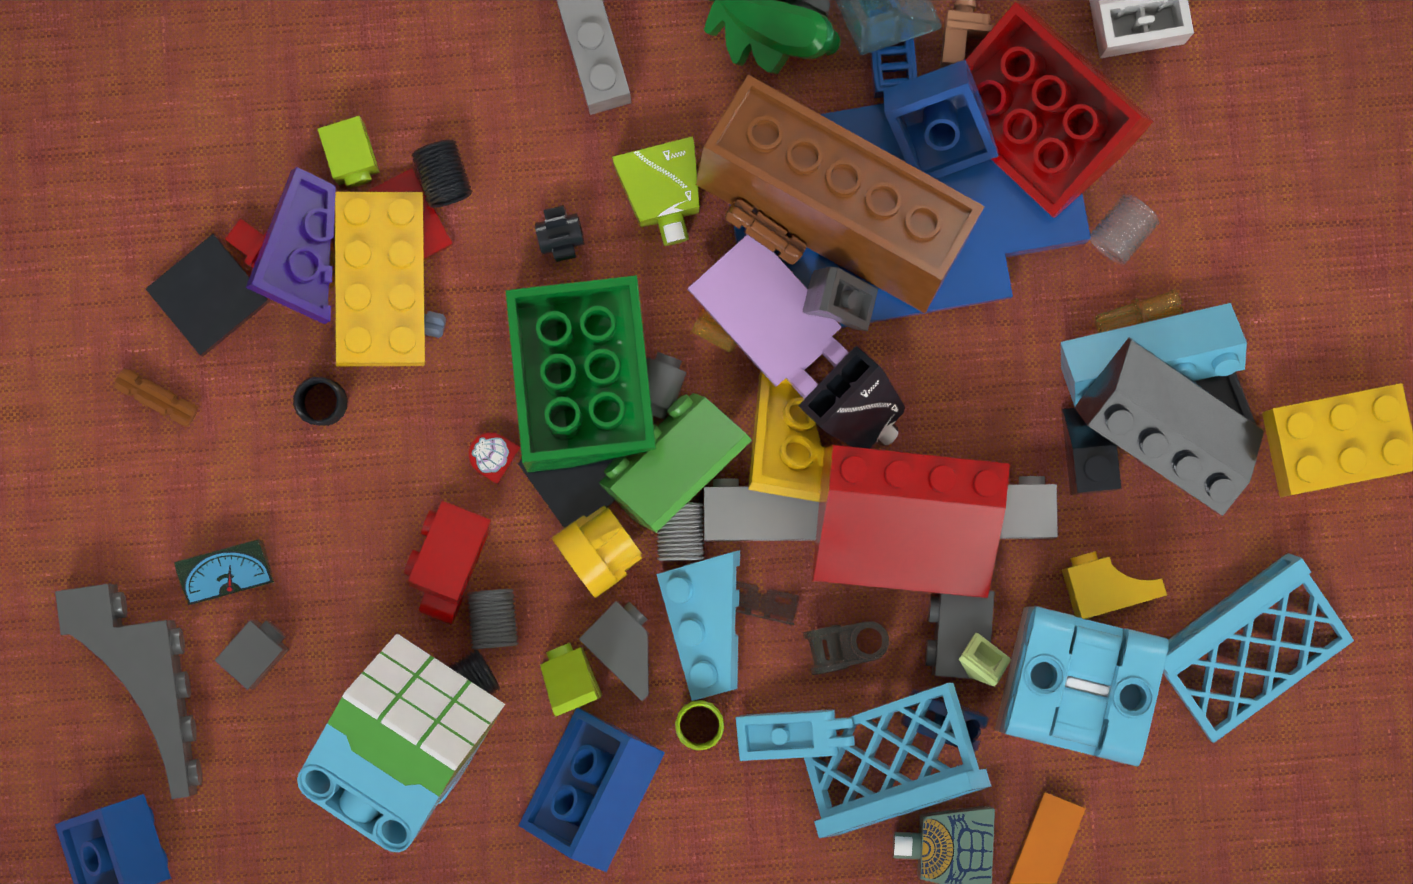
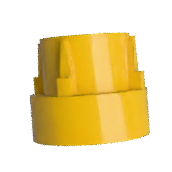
(598, 550)

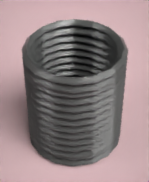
(492, 618)

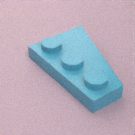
(702, 617)

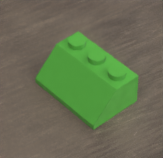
(689, 453)

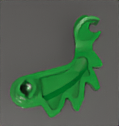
(771, 31)

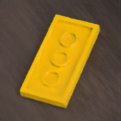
(379, 279)

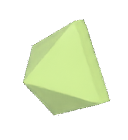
(984, 660)

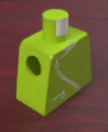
(661, 186)

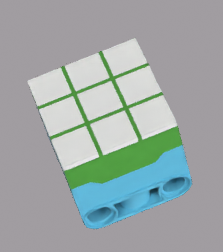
(397, 744)

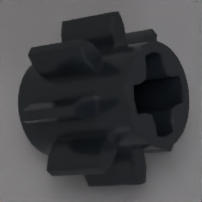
(559, 233)

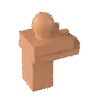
(960, 26)

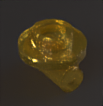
(711, 331)

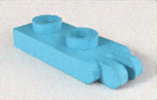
(791, 735)

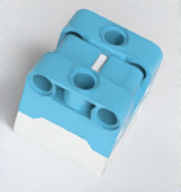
(1082, 685)

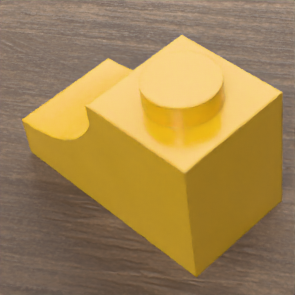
(1100, 588)

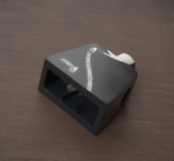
(856, 402)

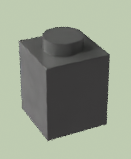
(253, 653)

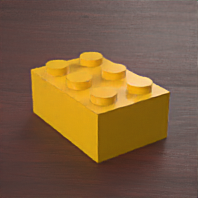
(1340, 440)

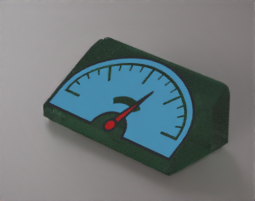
(224, 572)

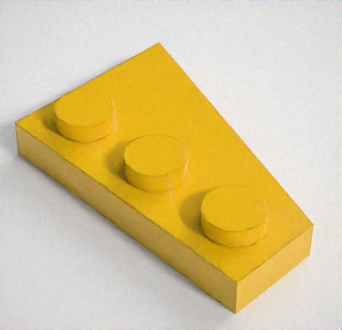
(785, 444)

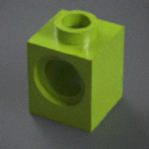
(349, 152)

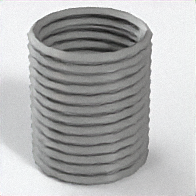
(682, 535)

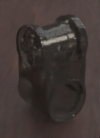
(842, 646)

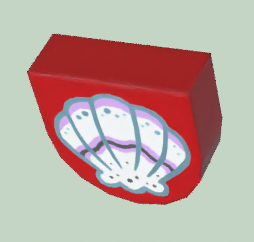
(492, 455)

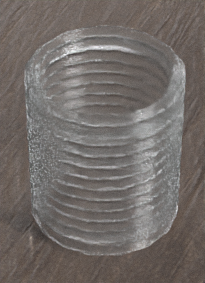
(1124, 229)

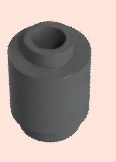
(664, 382)

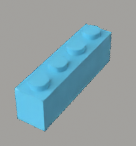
(1193, 343)

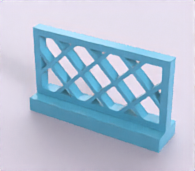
(1239, 611)
(910, 794)

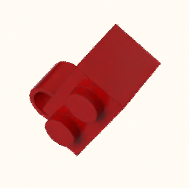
(447, 559)

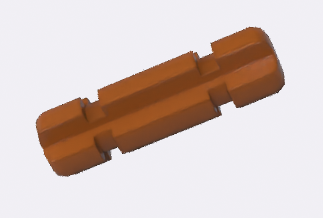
(765, 231)
(155, 397)

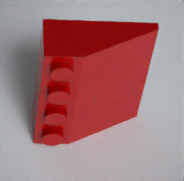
(1050, 110)
(909, 521)

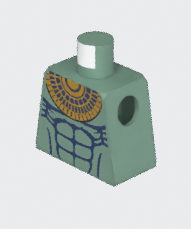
(951, 846)

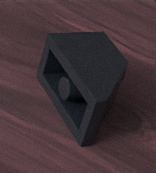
(1089, 457)

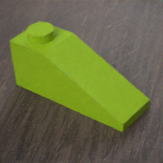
(569, 679)

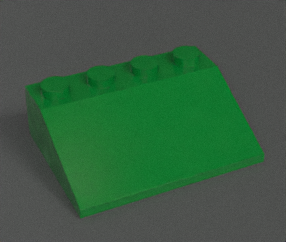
(580, 372)

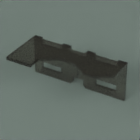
(767, 604)

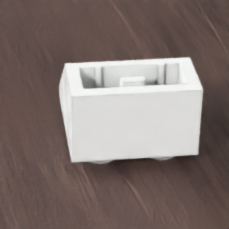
(1140, 25)

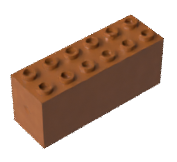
(838, 193)

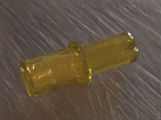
(1140, 312)

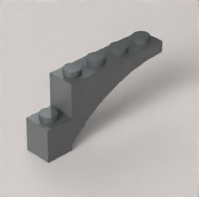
(149, 667)

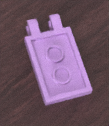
(763, 313)

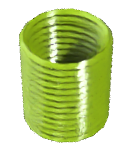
(702, 746)

